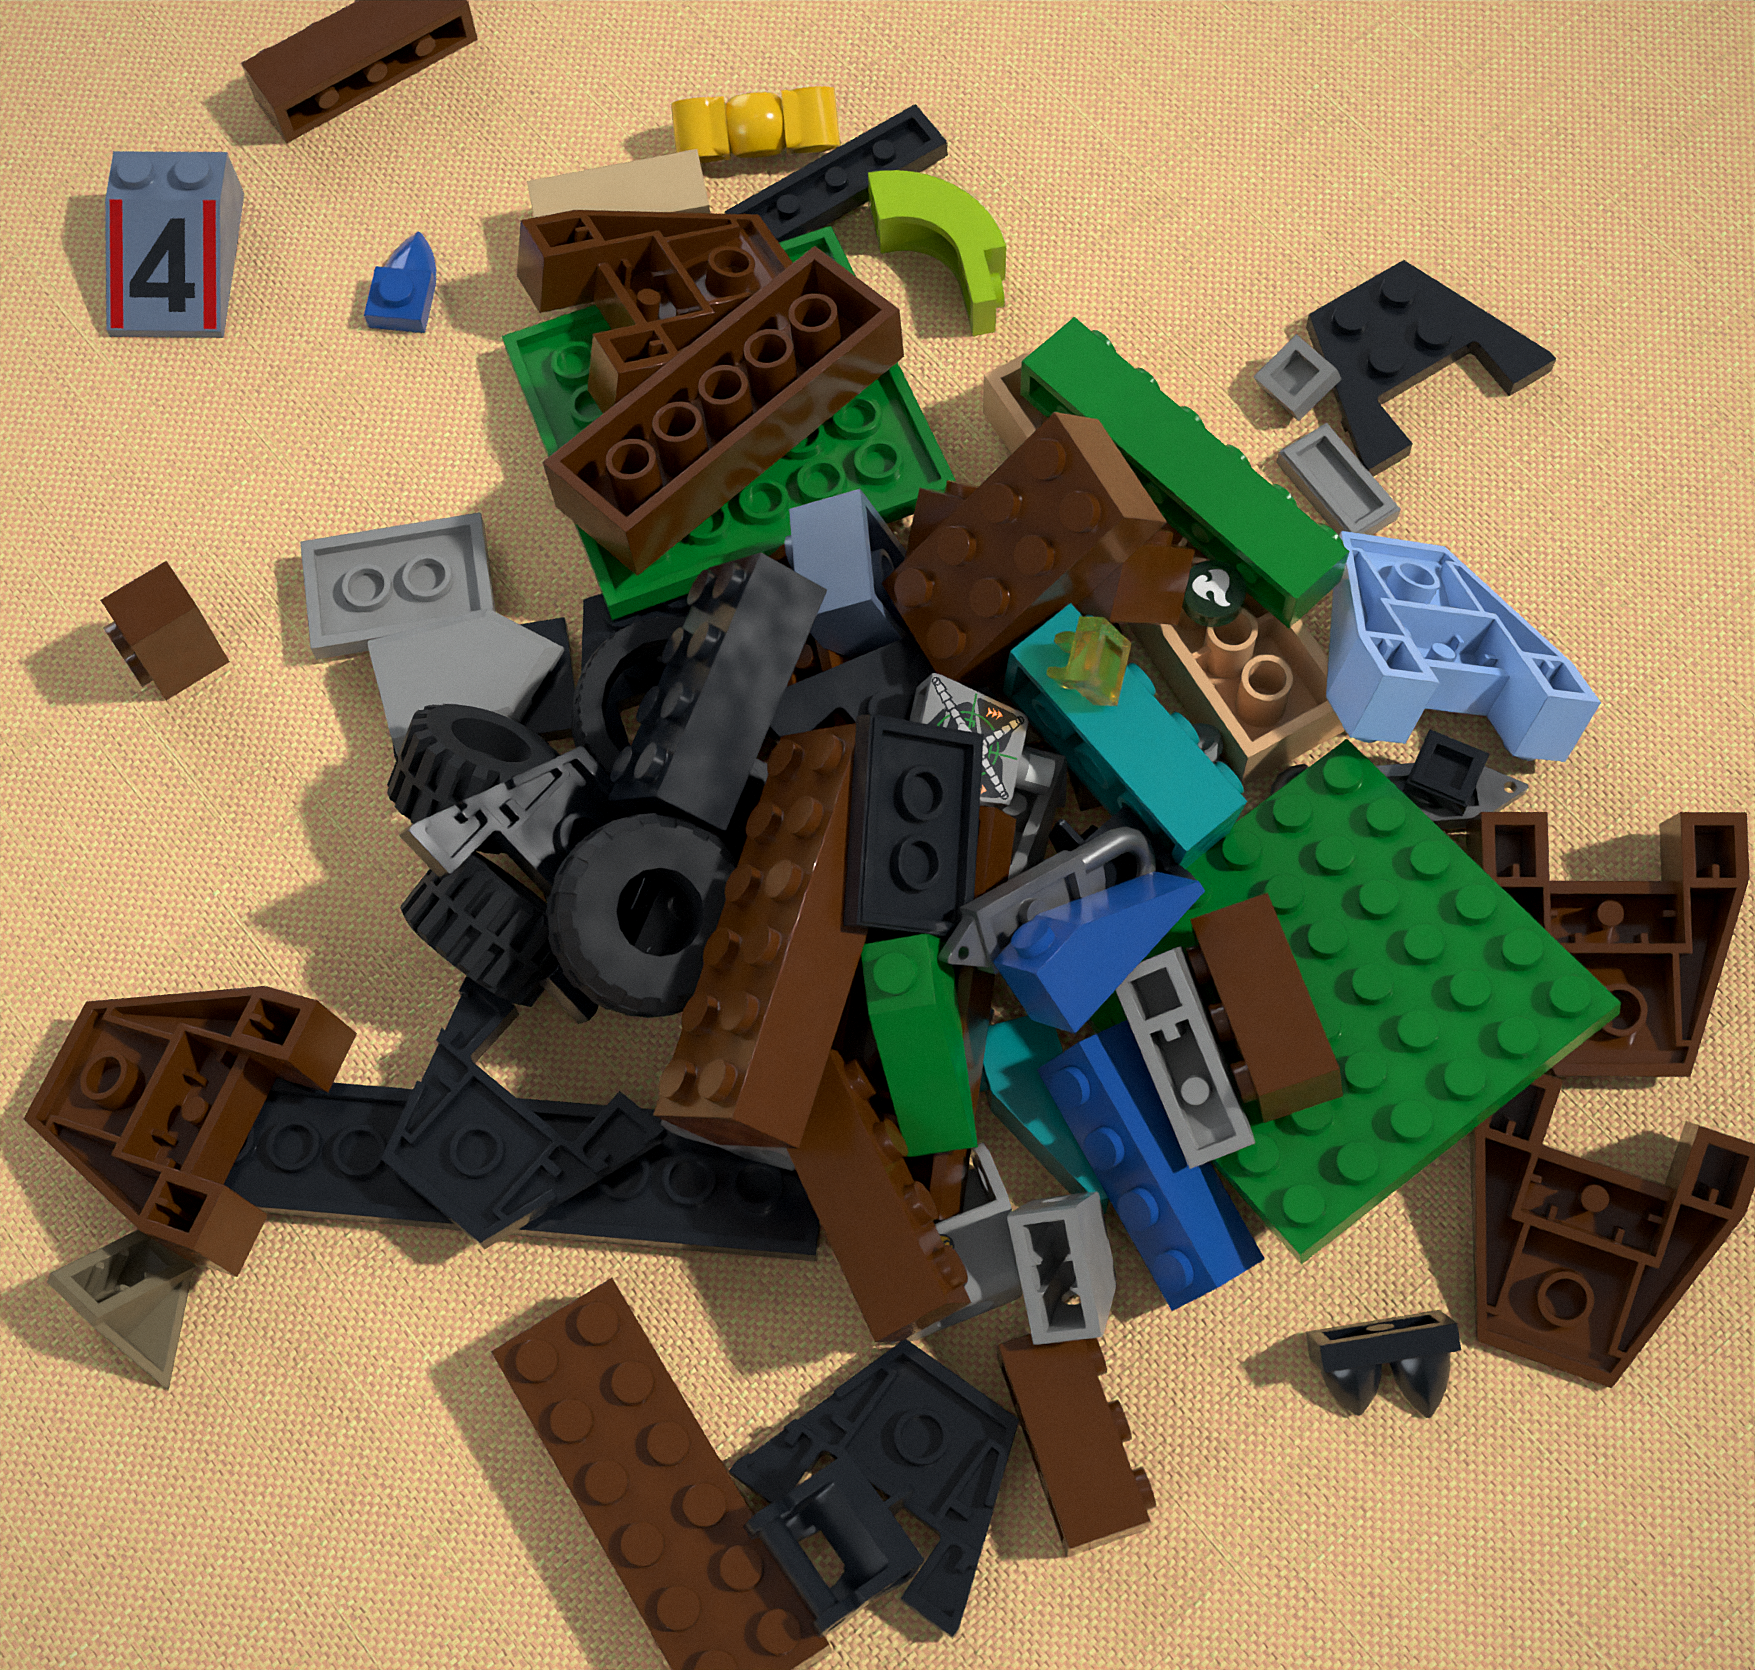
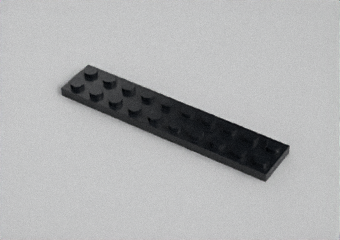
(324, 1153)

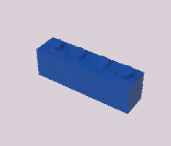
(1171, 1212)

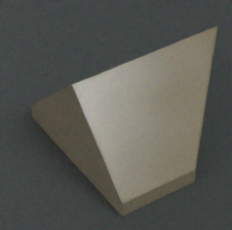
(133, 1297)

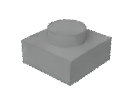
(1297, 377)

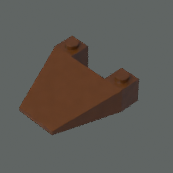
(651, 277)
(1642, 940)
(163, 1095)
(1583, 1255)

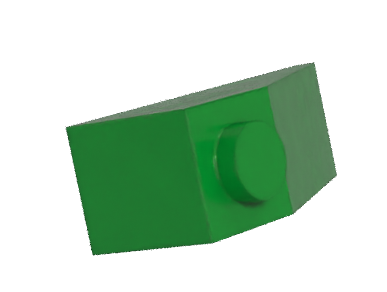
(920, 1042)

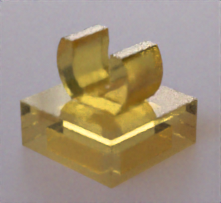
(1095, 660)

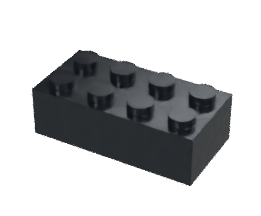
(717, 692)

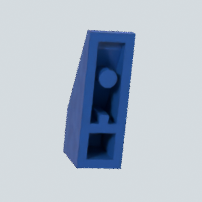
(1083, 950)

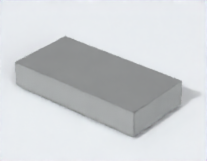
(1337, 483)

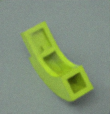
(949, 224)

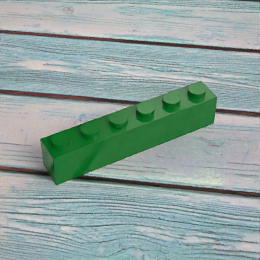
(1189, 473)

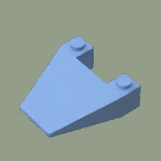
(1431, 635)

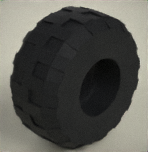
(585, 920)

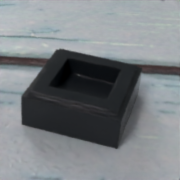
(1446, 772)

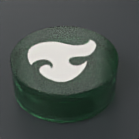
(1214, 593)

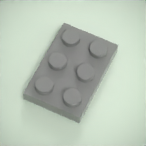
(393, 581)

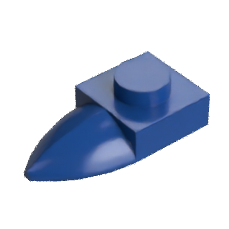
(403, 288)

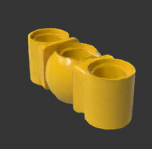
(757, 124)

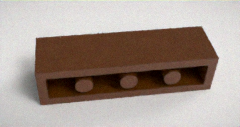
(353, 58)
(873, 1207)

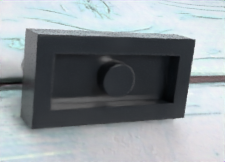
(1413, 1345)

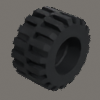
(459, 754)
(485, 927)

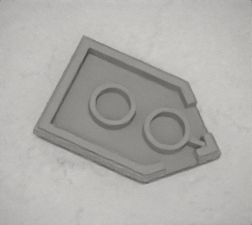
(460, 661)

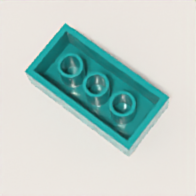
(1129, 750)

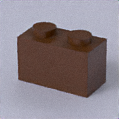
(162, 632)

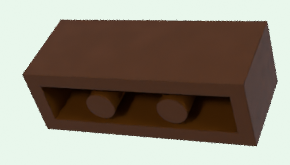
(1263, 1009)
(1076, 1441)

